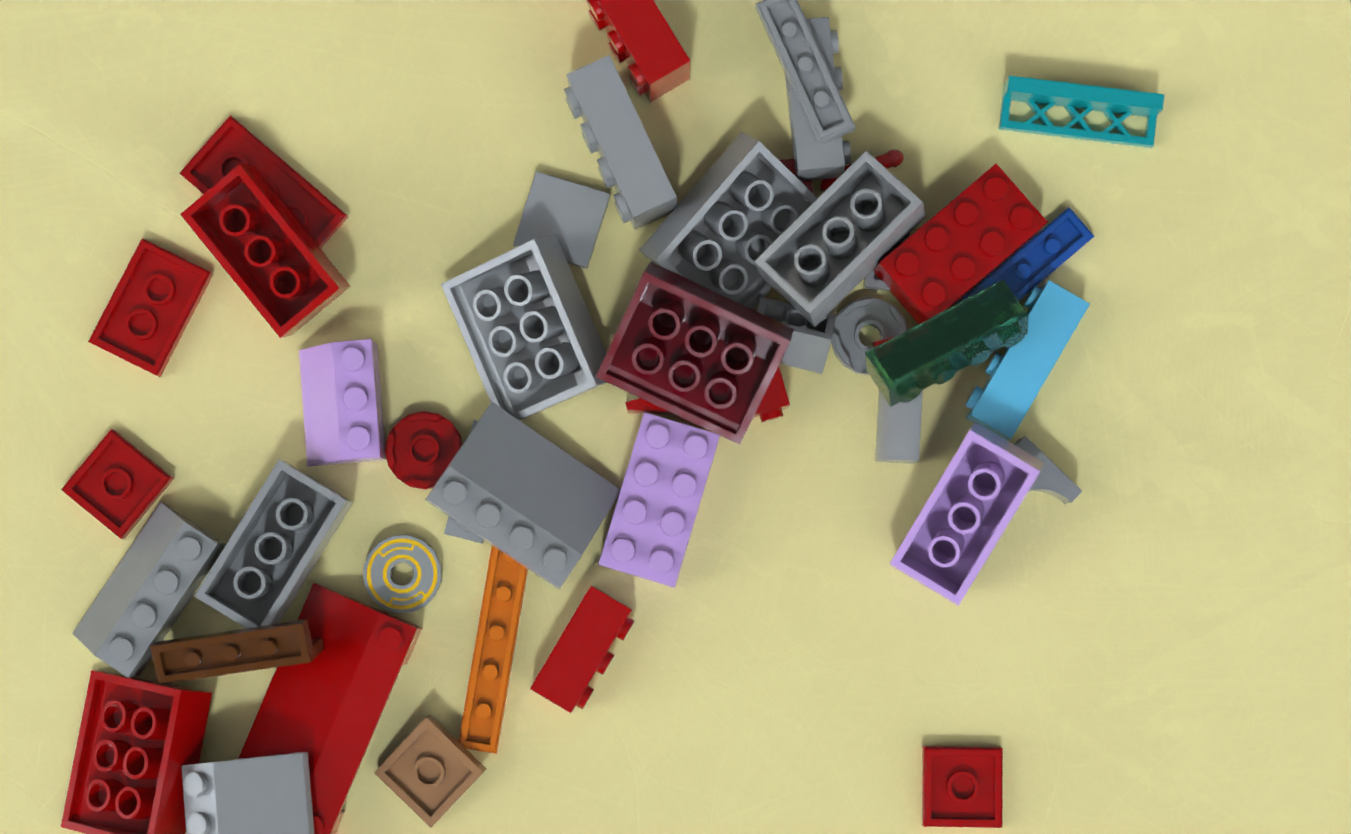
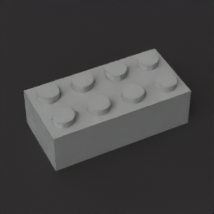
(623, 145)
(840, 238)
(273, 548)

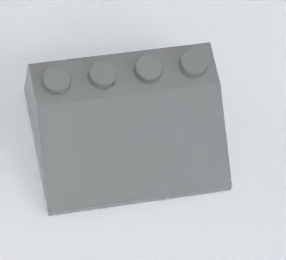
(731, 221)
(527, 328)
(524, 495)
(249, 796)

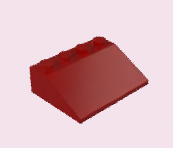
(133, 756)

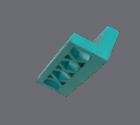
(1080, 97)

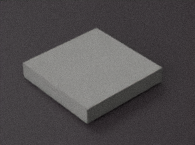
(563, 210)

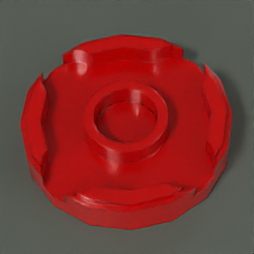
(422, 448)

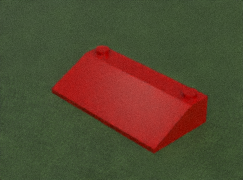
(335, 698)

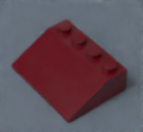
(695, 352)

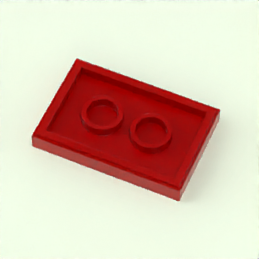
(151, 307)

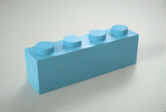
(1024, 367)

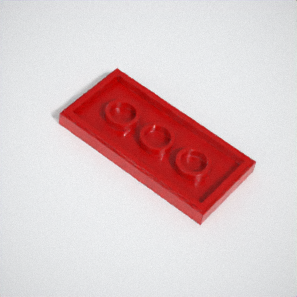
(236, 145)

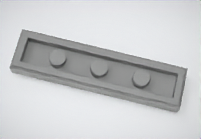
(805, 69)

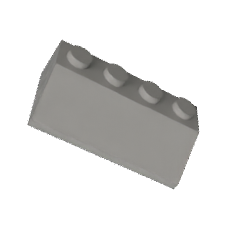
(148, 590)

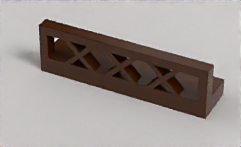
(234, 651)

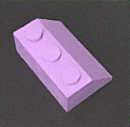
(342, 403)

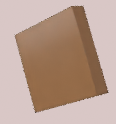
(430, 770)

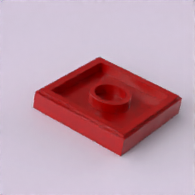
(117, 484)
(962, 786)

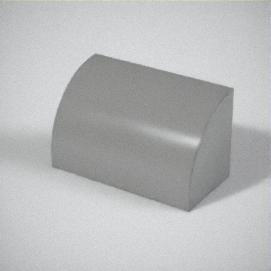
(808, 343)
(898, 431)

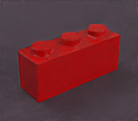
(583, 650)

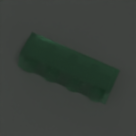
(947, 343)

